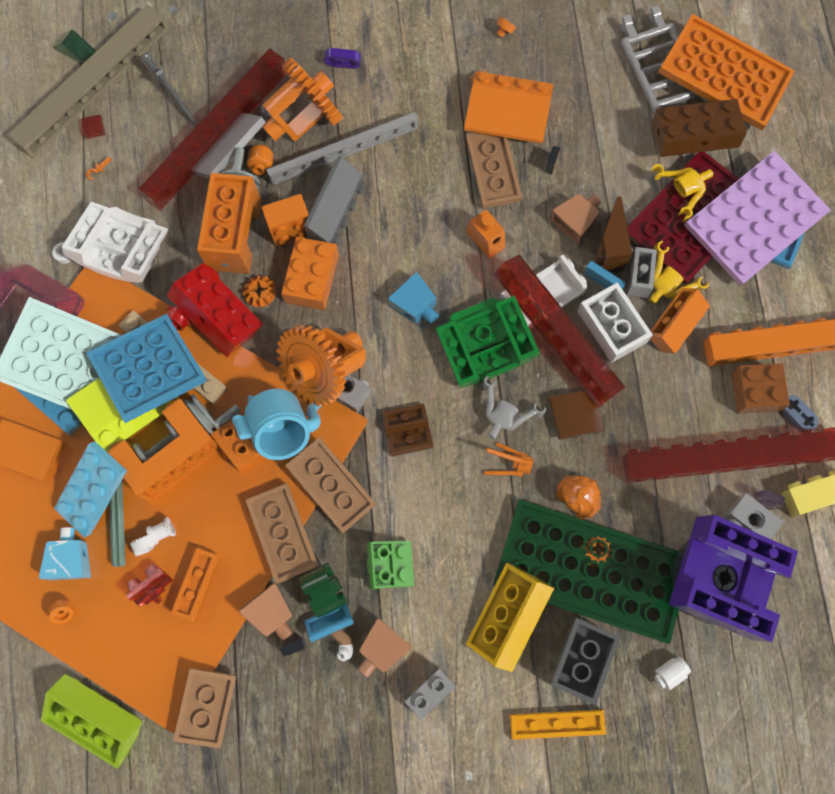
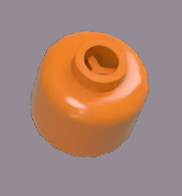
(259, 159)

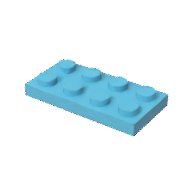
(90, 489)

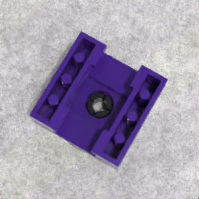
(746, 570)

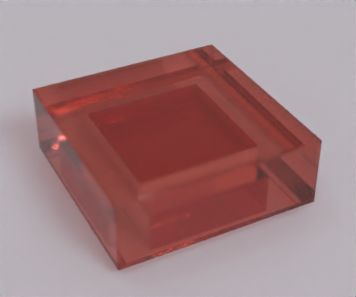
(93, 126)

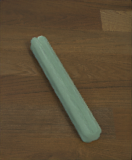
(117, 528)

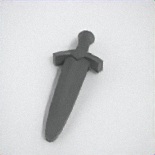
(160, 77)

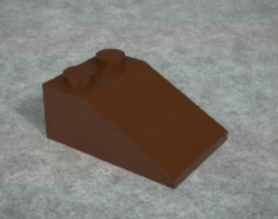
(615, 244)

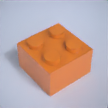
(286, 219)

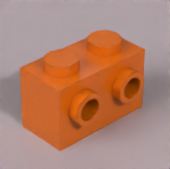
(238, 451)

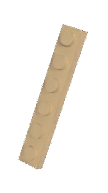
(210, 390)

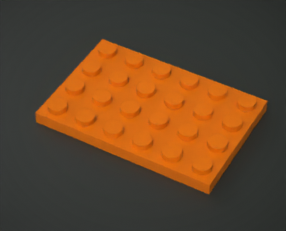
(726, 69)

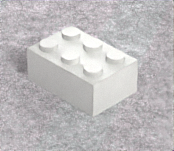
(614, 322)

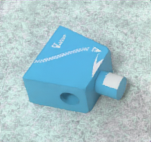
(65, 558)

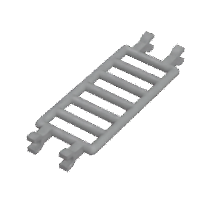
(632, 37)

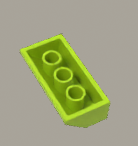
(90, 720)

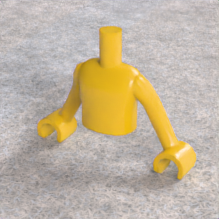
(687, 183)
(668, 281)

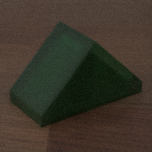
(74, 47)

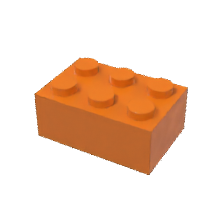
(310, 273)

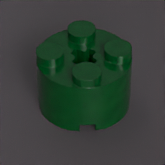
(323, 590)

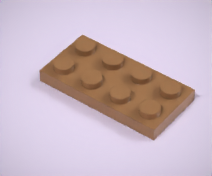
(493, 169)
(330, 485)
(282, 533)

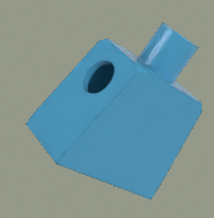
(414, 300)

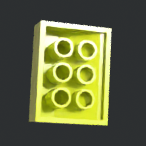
(102, 418)

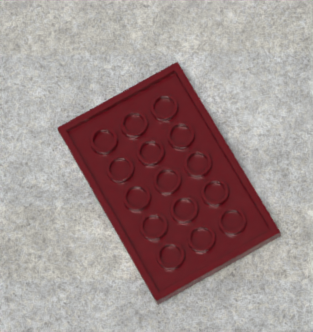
(662, 223)

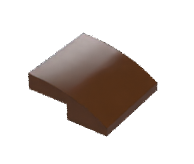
(575, 415)
(407, 430)

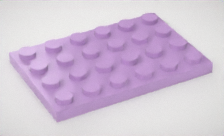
(757, 218)

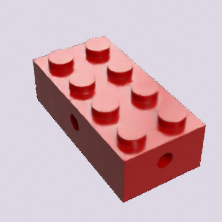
(214, 309)

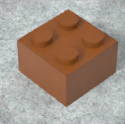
(760, 388)

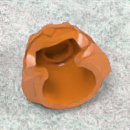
(580, 495)

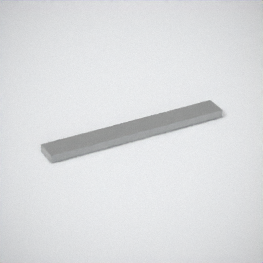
(343, 148)

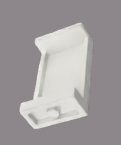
(561, 282)

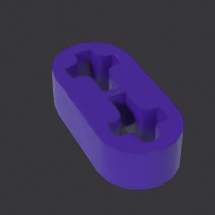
(342, 58)

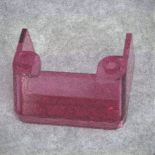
(42, 286)

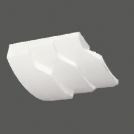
(114, 243)

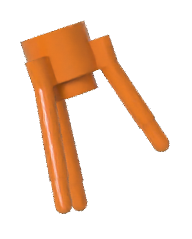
(521, 463)

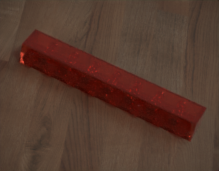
(559, 330)

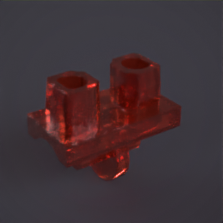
(150, 588)

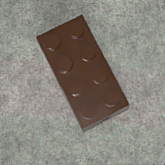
(698, 127)

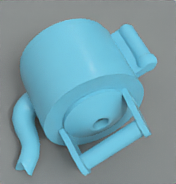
(277, 423)

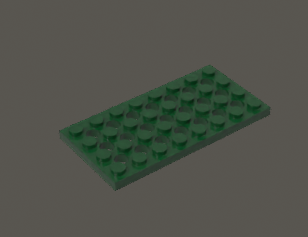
(593, 608)

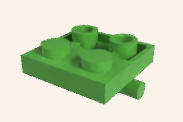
(390, 564)

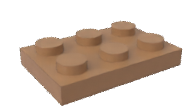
(204, 708)

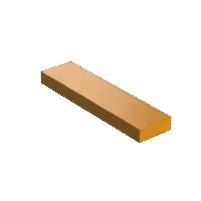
(557, 724)

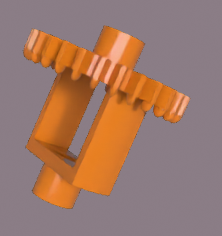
(300, 83)
(312, 364)

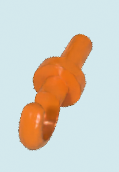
(99, 167)

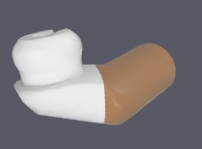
(345, 645)

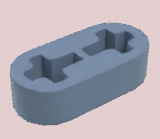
(799, 414)

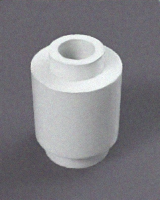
(672, 673)

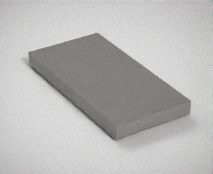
(225, 147)

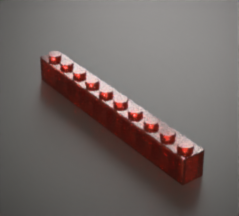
(242, 98)
(729, 456)

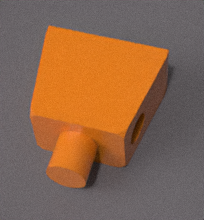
(485, 230)

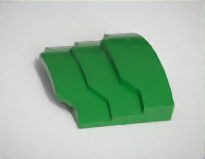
(487, 340)

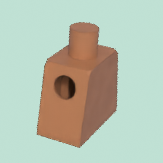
(576, 216)
(268, 612)
(382, 648)

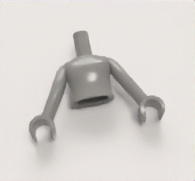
(504, 413)

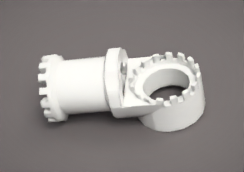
(154, 535)

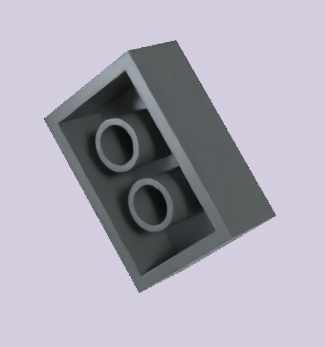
(584, 660)

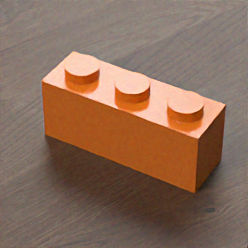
(679, 320)

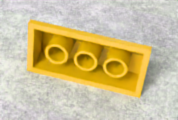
(509, 617)

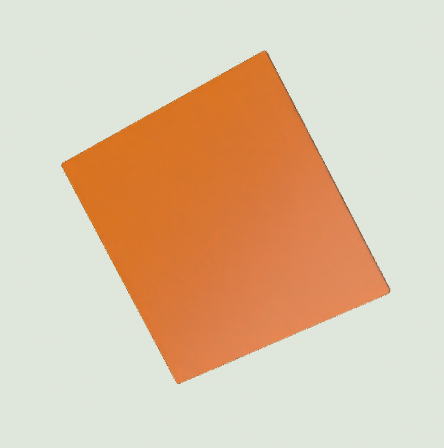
(145, 649)

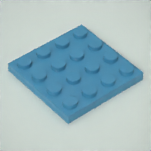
(146, 368)

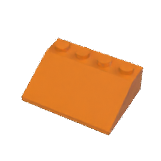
(508, 107)

